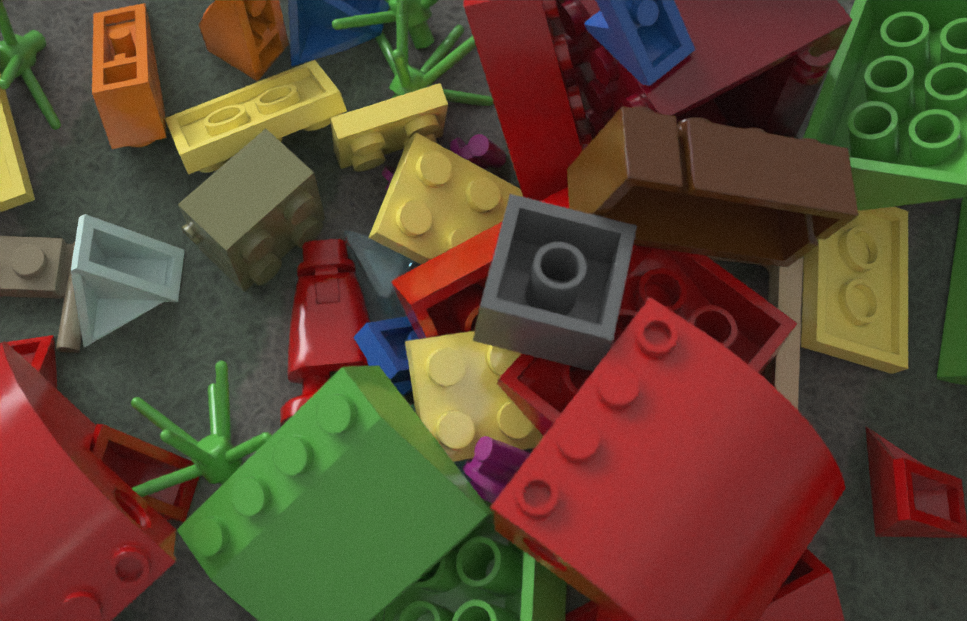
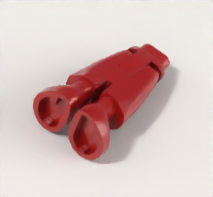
(323, 319)

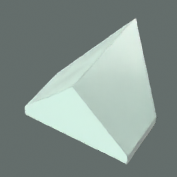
(120, 276)

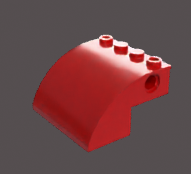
(672, 482)
(69, 526)

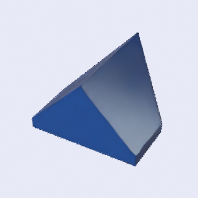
(313, 31)

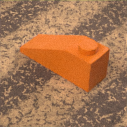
(245, 33)
(127, 78)

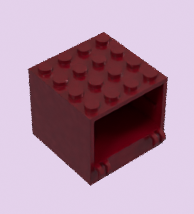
(749, 68)

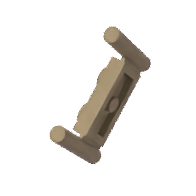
(42, 270)

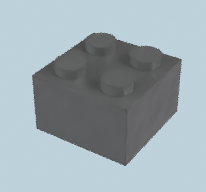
(555, 283)

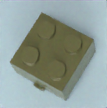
(254, 211)

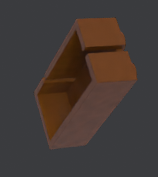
(714, 187)

